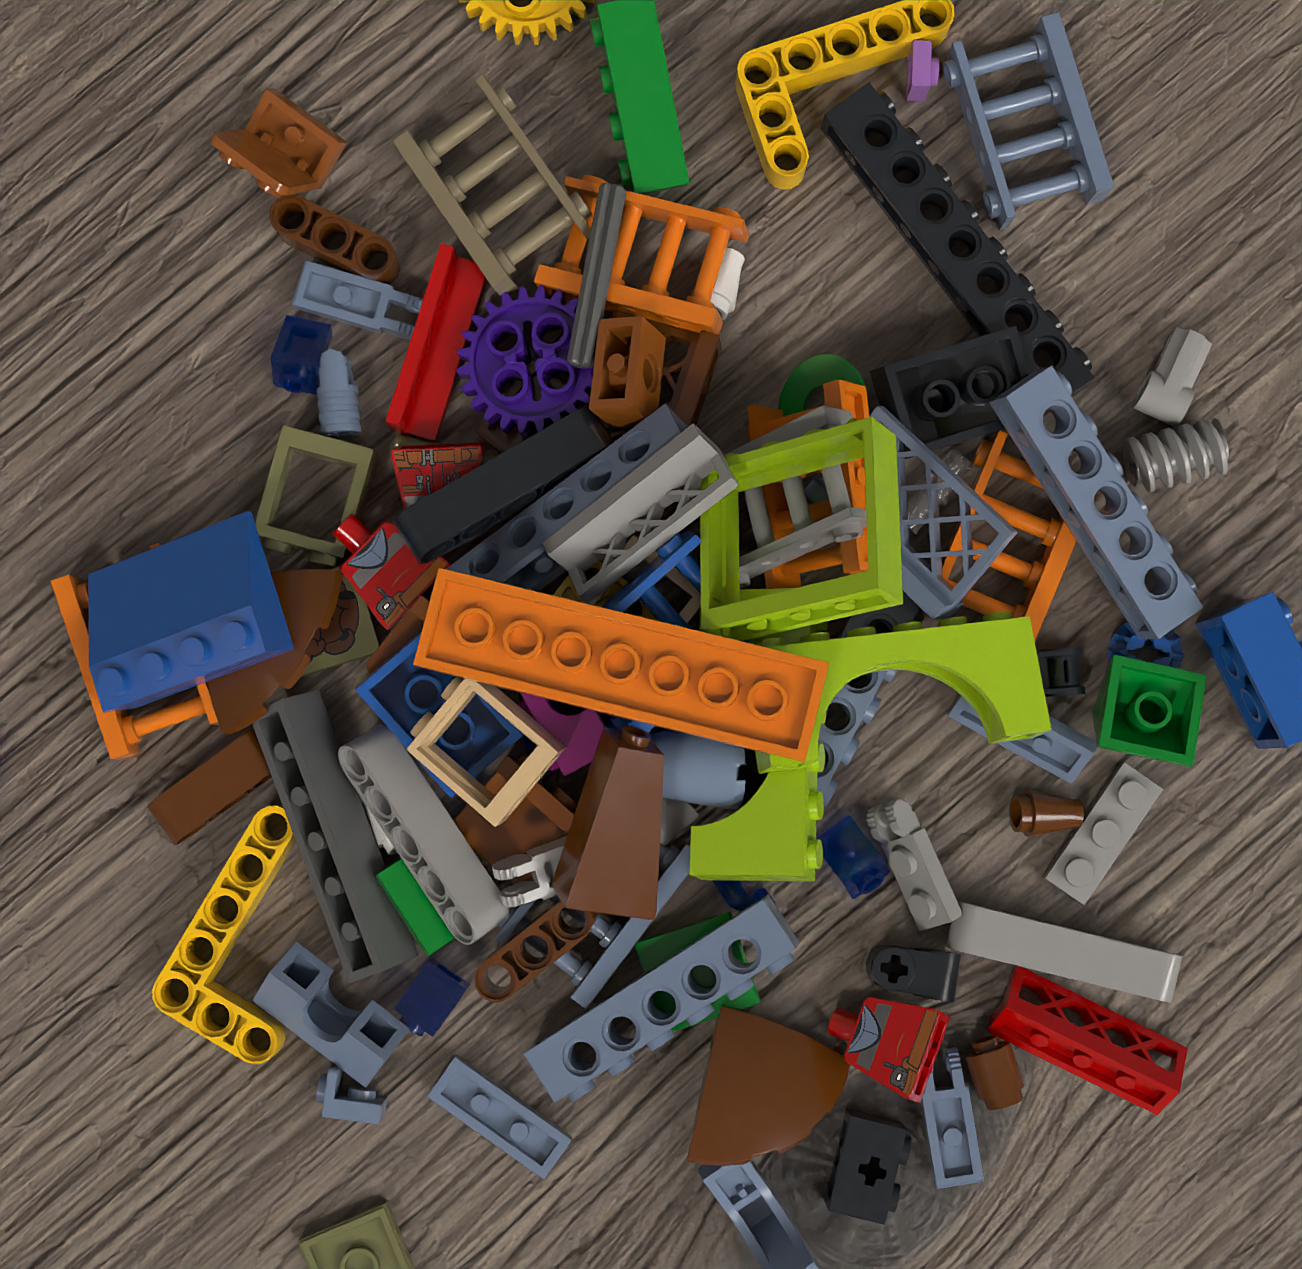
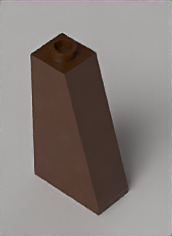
(616, 830)

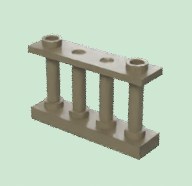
(450, 191)

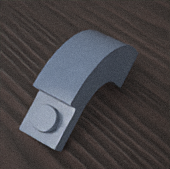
(759, 1216)

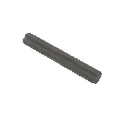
(596, 274)

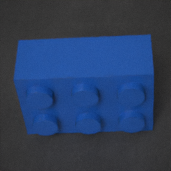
(1259, 666)
(405, 693)

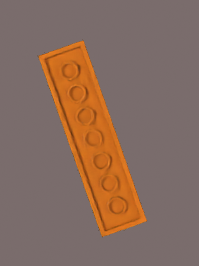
(622, 664)

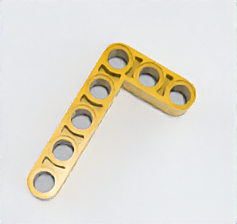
(826, 66)
(223, 936)

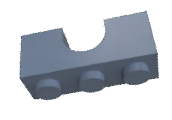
(301, 1000)

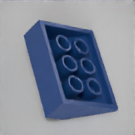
(183, 615)

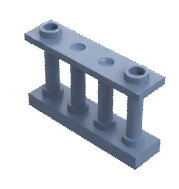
(1060, 89)
(614, 937)

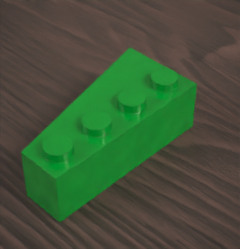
(641, 95)

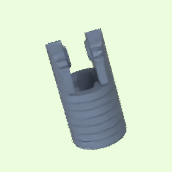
(337, 397)

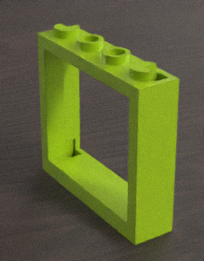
(819, 602)

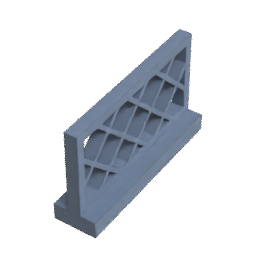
(919, 578)

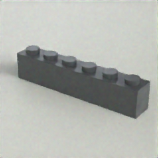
(332, 835)

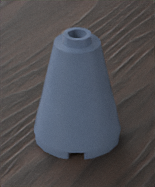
(700, 770)

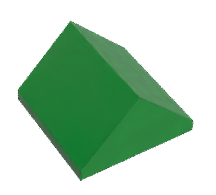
(1149, 710)

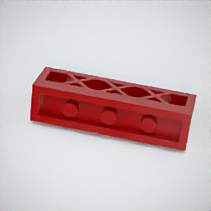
(432, 354)
(1088, 1049)

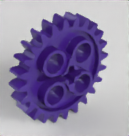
(493, 369)

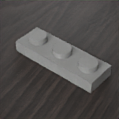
(1103, 833)

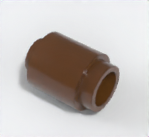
(994, 1072)

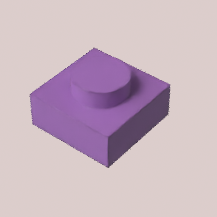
(921, 71)

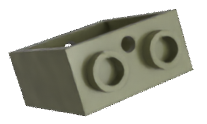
(326, 449)

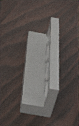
(638, 505)

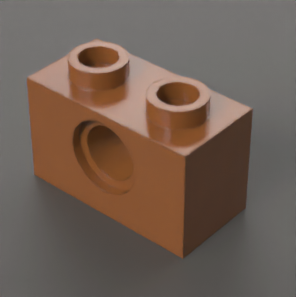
(626, 371)

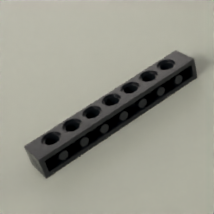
(957, 276)

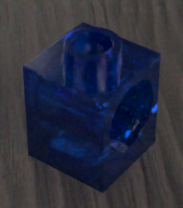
(431, 998)

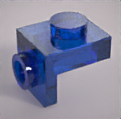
(853, 858)

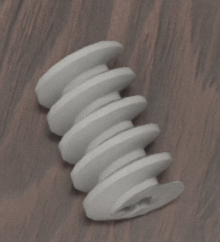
(1176, 453)

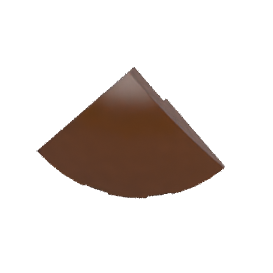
(307, 604)
(761, 1090)

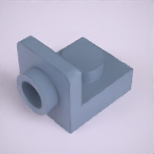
(356, 1104)

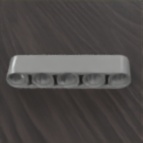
(423, 834)
(1065, 952)

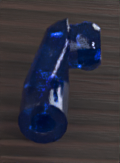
(736, 894)

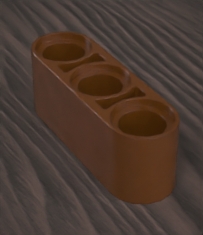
(322, 223)
(211, 788)
(520, 963)

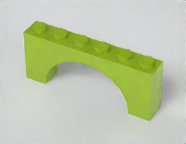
(984, 661)
(777, 827)

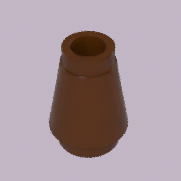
(1044, 813)

